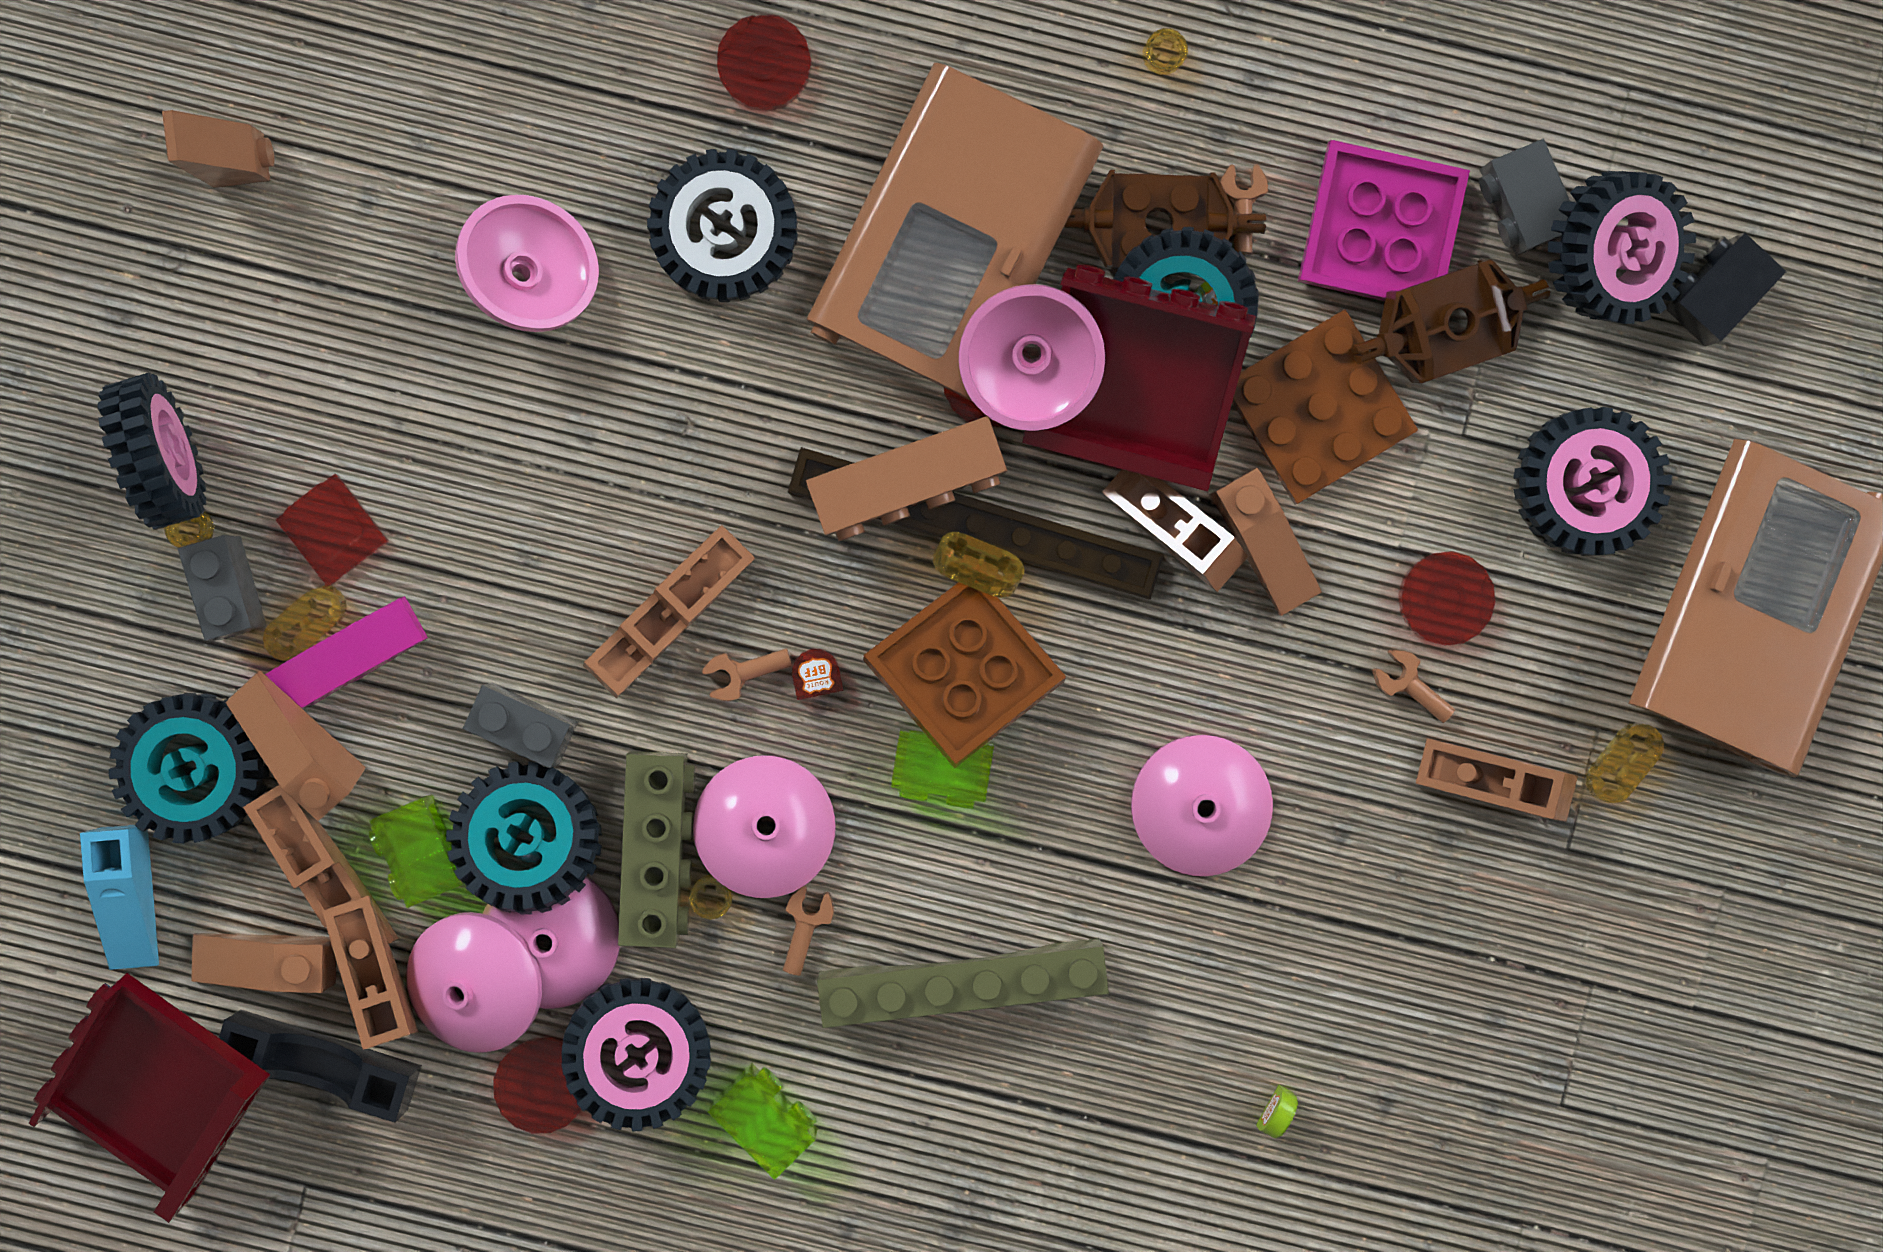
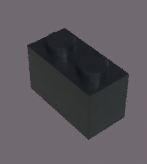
(1724, 288)

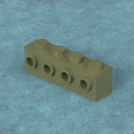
(653, 849)

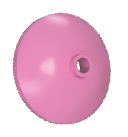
(539, 243)
(1037, 390)
(1174, 785)
(728, 831)
(582, 948)
(490, 968)

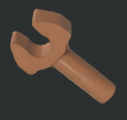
(1243, 200)
(745, 671)
(1412, 685)
(804, 928)

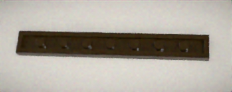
(1024, 535)

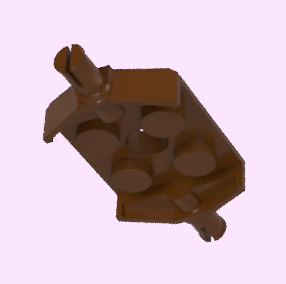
(1124, 200)
(1417, 330)

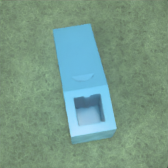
(121, 894)

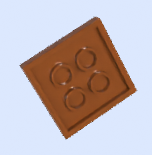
(1319, 408)
(964, 670)

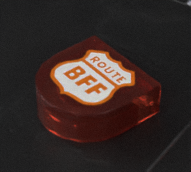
(816, 674)

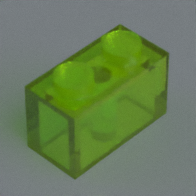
(924, 770)
(415, 851)
(764, 1119)

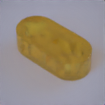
(978, 564)
(297, 614)
(1633, 769)

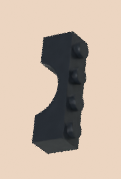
(360, 1077)

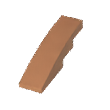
(669, 611)
(308, 855)

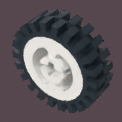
(754, 189)

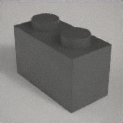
(1525, 195)
(222, 587)
(520, 725)

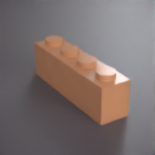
(906, 477)

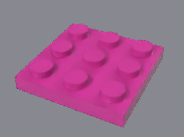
(1381, 221)

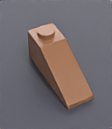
(217, 149)
(1177, 526)
(1267, 539)
(294, 746)
(1497, 780)
(264, 962)
(369, 973)

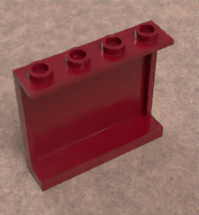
(1162, 383)
(151, 1088)

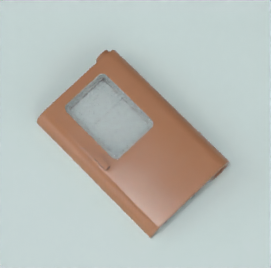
(960, 200)
(1765, 607)

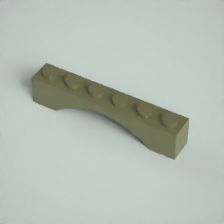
(995, 981)

